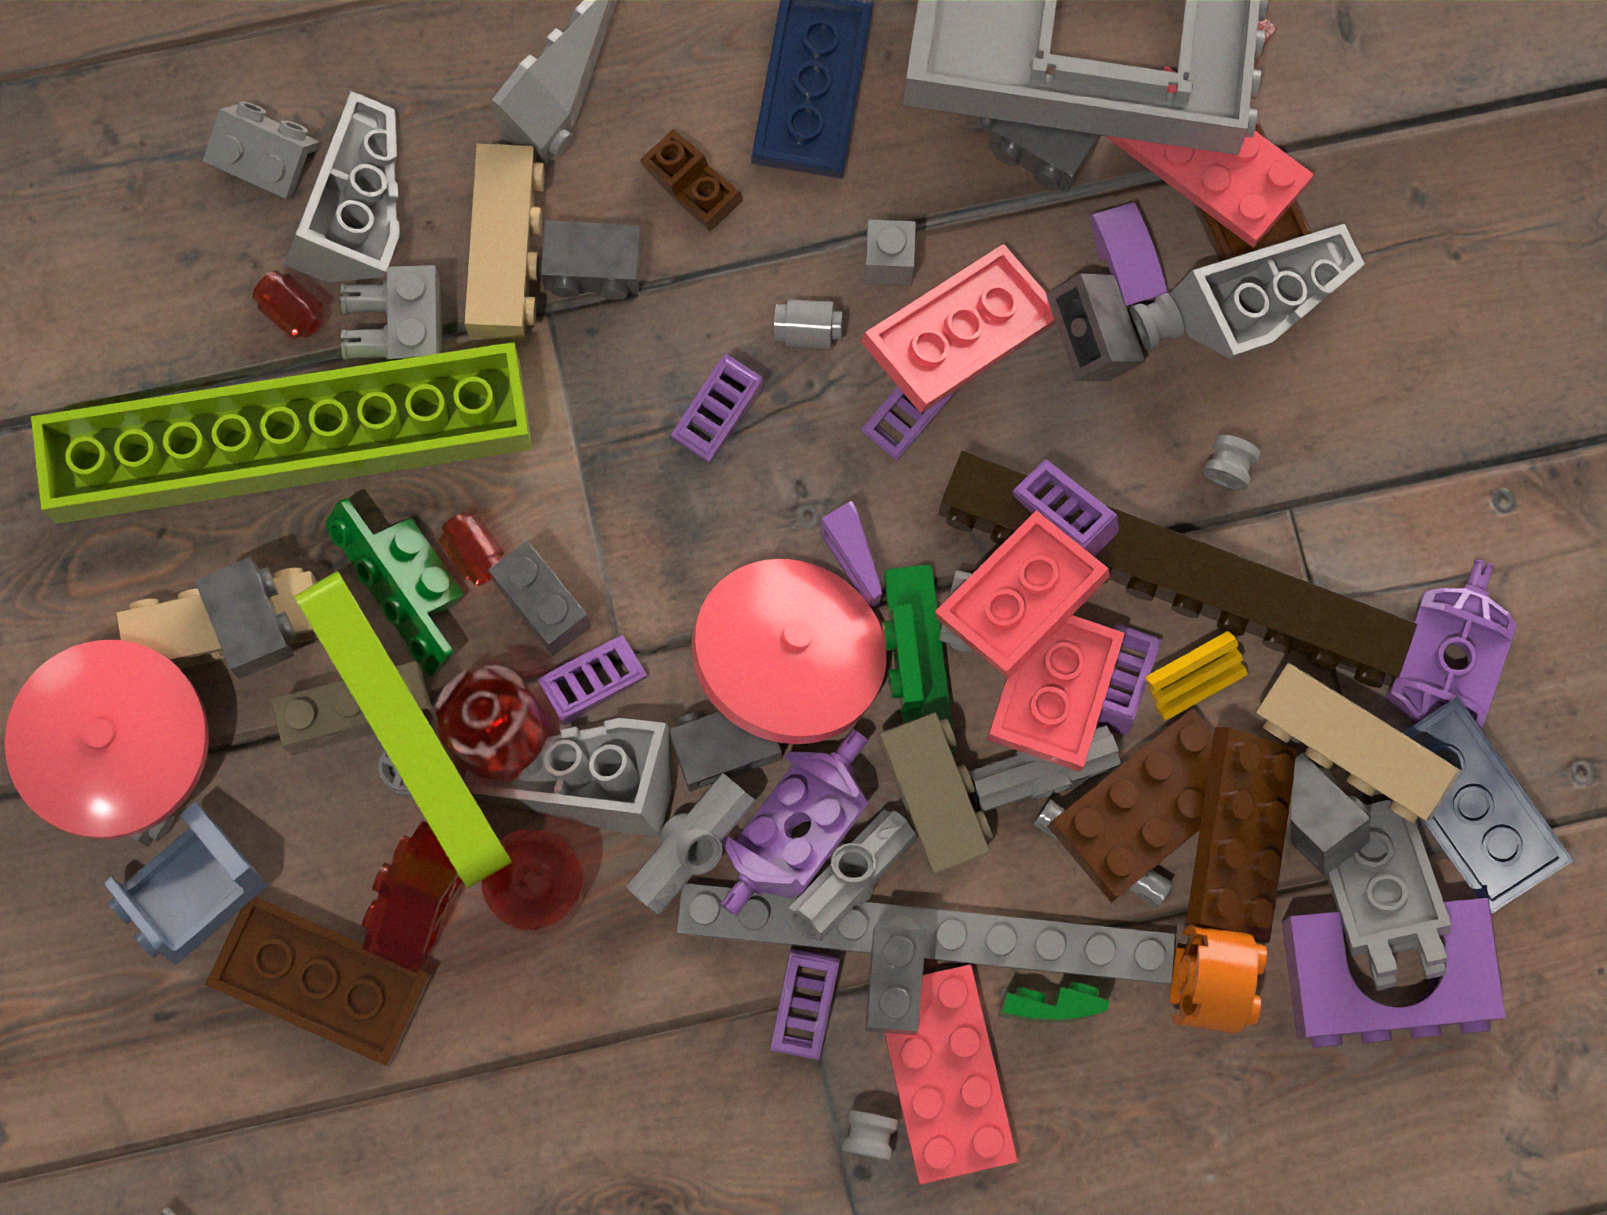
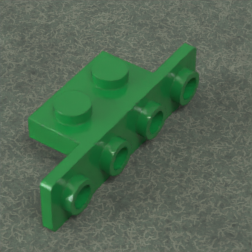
(402, 577)
(914, 638)

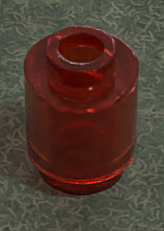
(288, 304)
(471, 547)

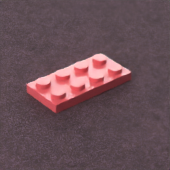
(1237, 190)
(960, 328)
(950, 1083)

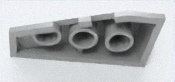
(546, 93)
(351, 212)
(1263, 293)
(594, 777)

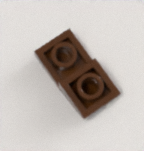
(690, 180)

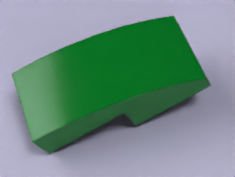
(1068, 1005)

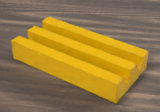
(1197, 681)

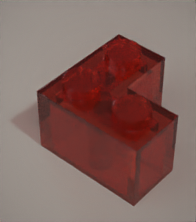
(411, 900)

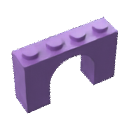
(1332, 1005)

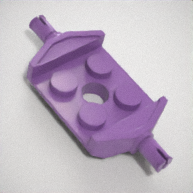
(1459, 619)
(812, 790)

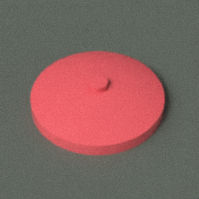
(788, 651)
(106, 739)

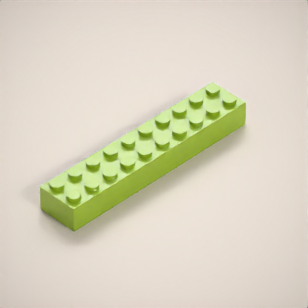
(280, 433)

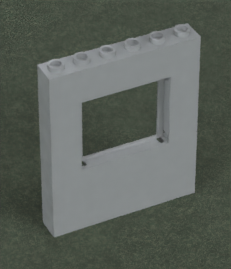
(996, 53)

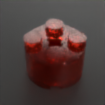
(492, 722)
(561, 891)

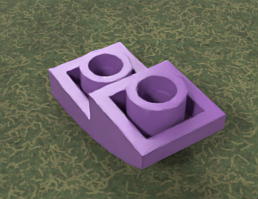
(1129, 251)

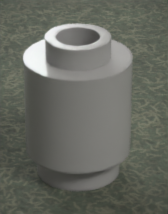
(808, 324)

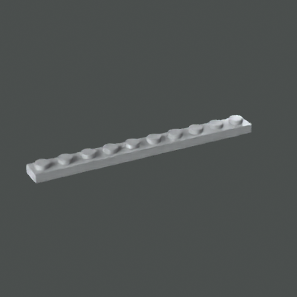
(948, 936)

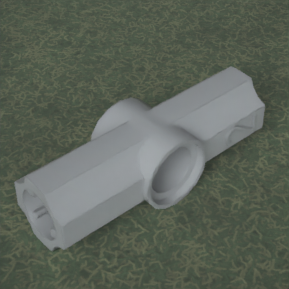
(1036, 778)
(690, 844)
(835, 894)

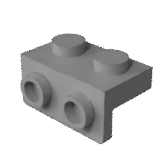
(259, 148)

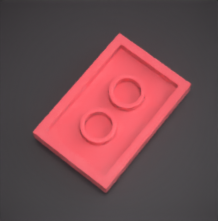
(1022, 594)
(1058, 694)

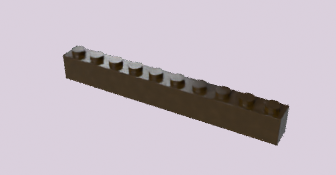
(1203, 580)

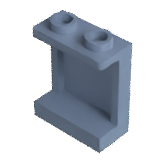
(186, 889)

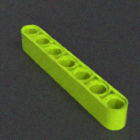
(403, 730)

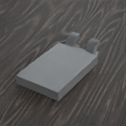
(1391, 899)

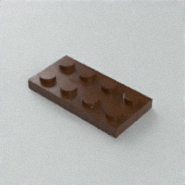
(1140, 808)
(1242, 834)
(317, 980)

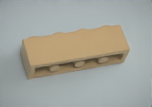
(502, 242)
(184, 630)
(1359, 743)

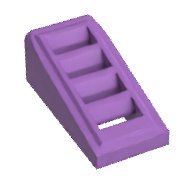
(715, 383)
(895, 399)
(1093, 510)
(848, 543)
(585, 703)
(1118, 707)
(813, 960)

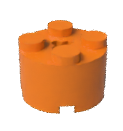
(1217, 980)

